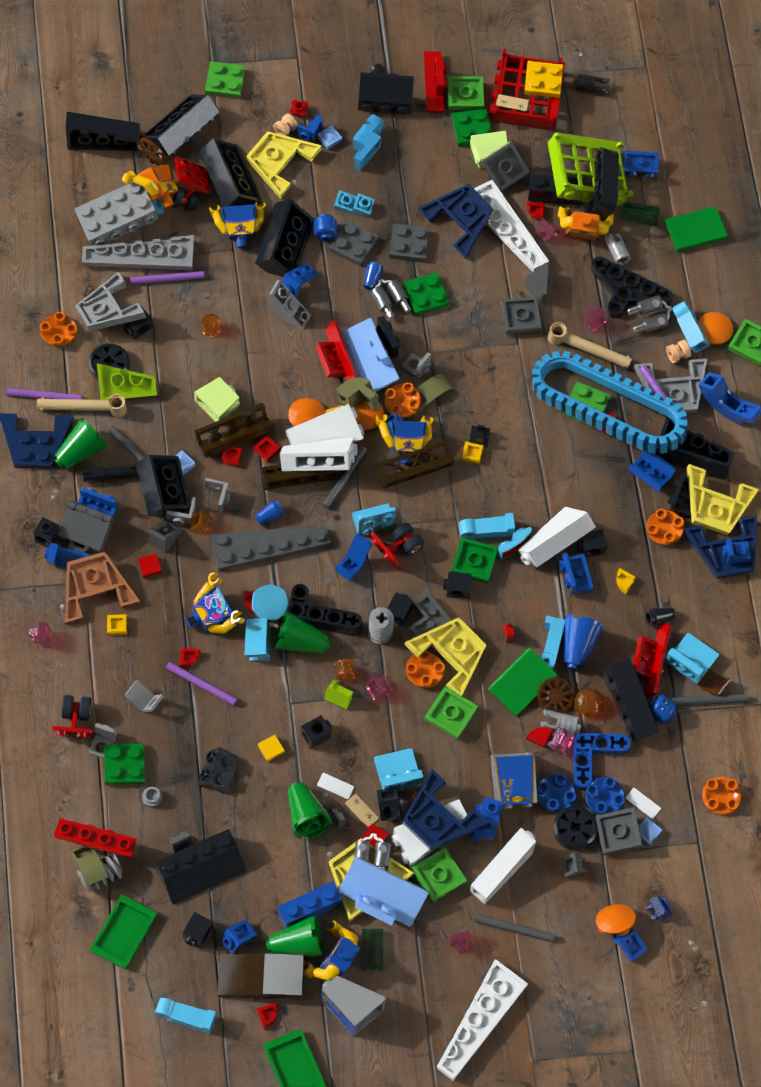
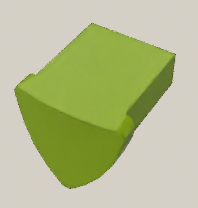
(338, 694)

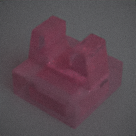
(546, 226)
(595, 318)
(41, 634)
(377, 687)
(561, 741)
(459, 940)

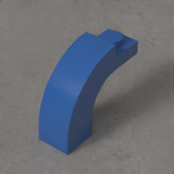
(727, 403)

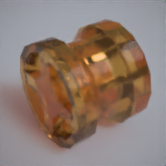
(213, 321)
(345, 669)

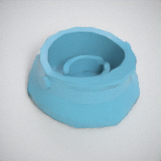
(269, 602)

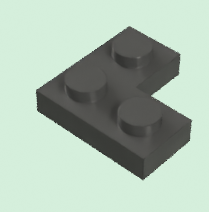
(431, 613)

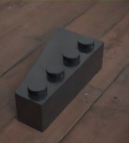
(100, 133)
(697, 452)
(630, 700)

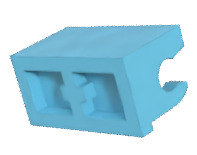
(258, 639)

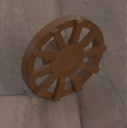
(151, 151)
(555, 694)

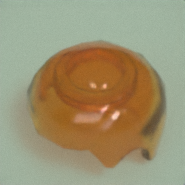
(588, 702)

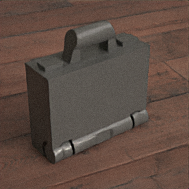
(86, 527)

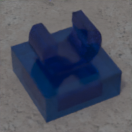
(660, 906)

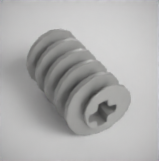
(380, 625)
(111, 867)

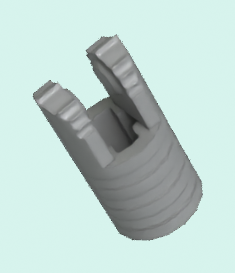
(617, 248)
(564, 721)

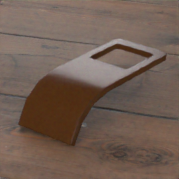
(712, 682)

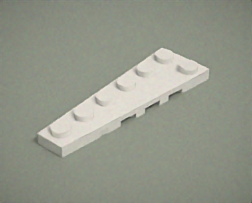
(509, 227)
(489, 1006)

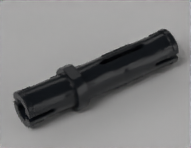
(109, 473)

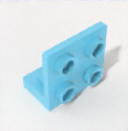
(374, 519)
(691, 658)
(398, 770)

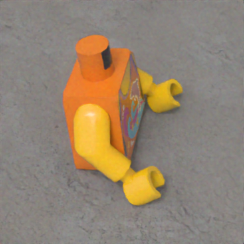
(157, 182)
(583, 225)

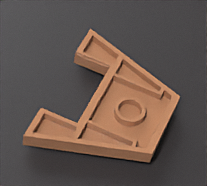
(93, 577)

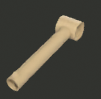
(585, 345)
(85, 405)

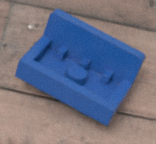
(640, 163)
(652, 470)
(97, 501)
(576, 573)
(491, 811)

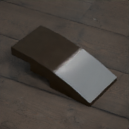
(261, 975)

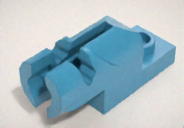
(367, 141)

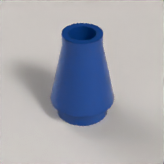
(373, 274)
(269, 512)

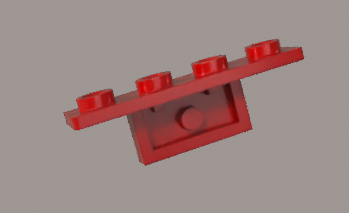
(434, 80)
(335, 355)
(650, 659)
(95, 837)

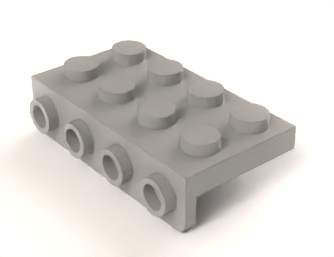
(116, 214)

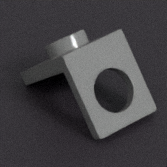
(422, 367)
(223, 488)
(181, 518)
(143, 697)
(103, 734)

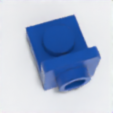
(314, 127)
(736, 552)
(238, 935)
(630, 944)

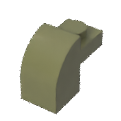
(357, 391)

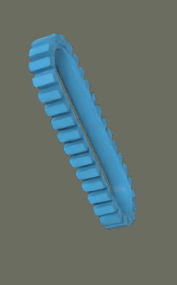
(614, 383)

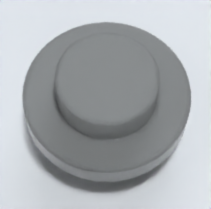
(151, 796)

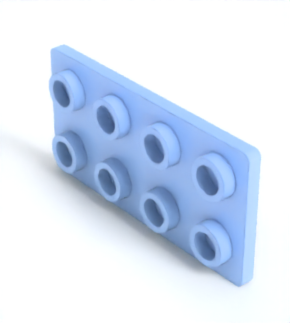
(369, 355)
(382, 893)

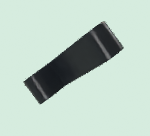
(606, 184)
(326, 613)

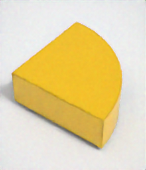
(624, 580)

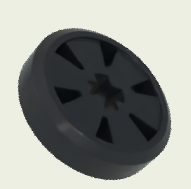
(105, 353)
(572, 839)

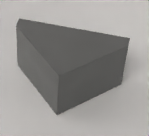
(537, 283)
(164, 535)

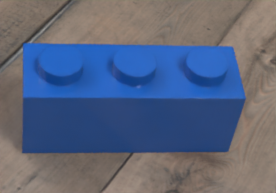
(310, 904)

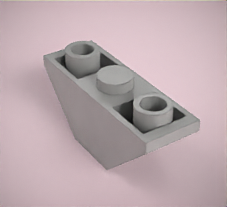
(286, 306)

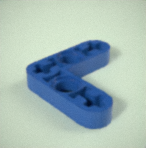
(587, 751)

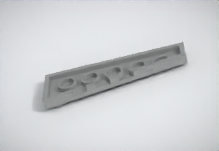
(156, 254)

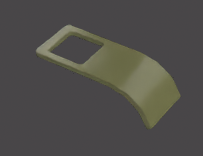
(434, 388)
(90, 866)

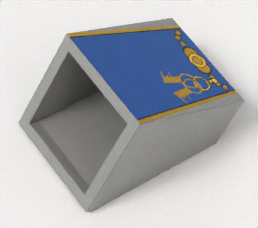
(514, 779)
(351, 1003)

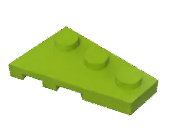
(124, 382)

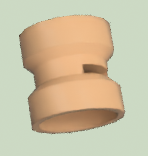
(286, 125)
(678, 351)

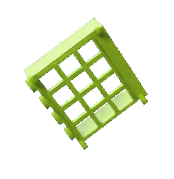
(580, 192)

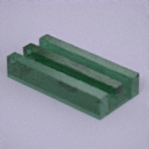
(640, 211)
(372, 932)

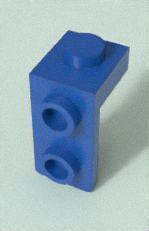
(297, 277)
(60, 556)
(355, 558)

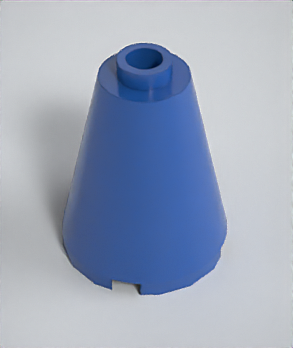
(579, 640)

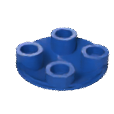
(556, 793)
(604, 795)

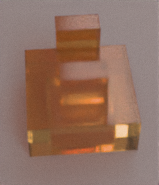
(200, 521)

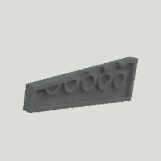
(251, 547)

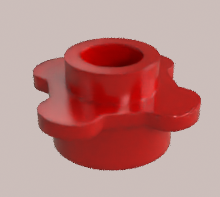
(299, 112)

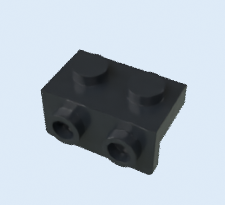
(389, 340)
(681, 500)
(218, 770)

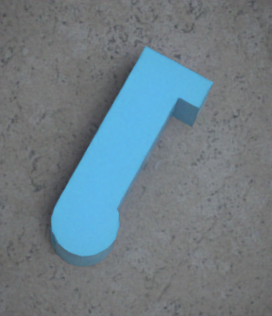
(690, 327)
(487, 527)
(555, 628)
(186, 1015)

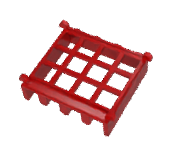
(517, 118)

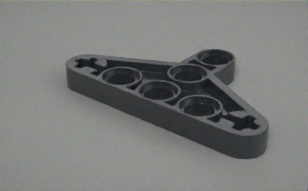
(619, 284)

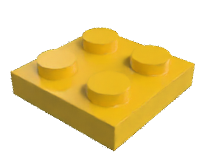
(543, 79)

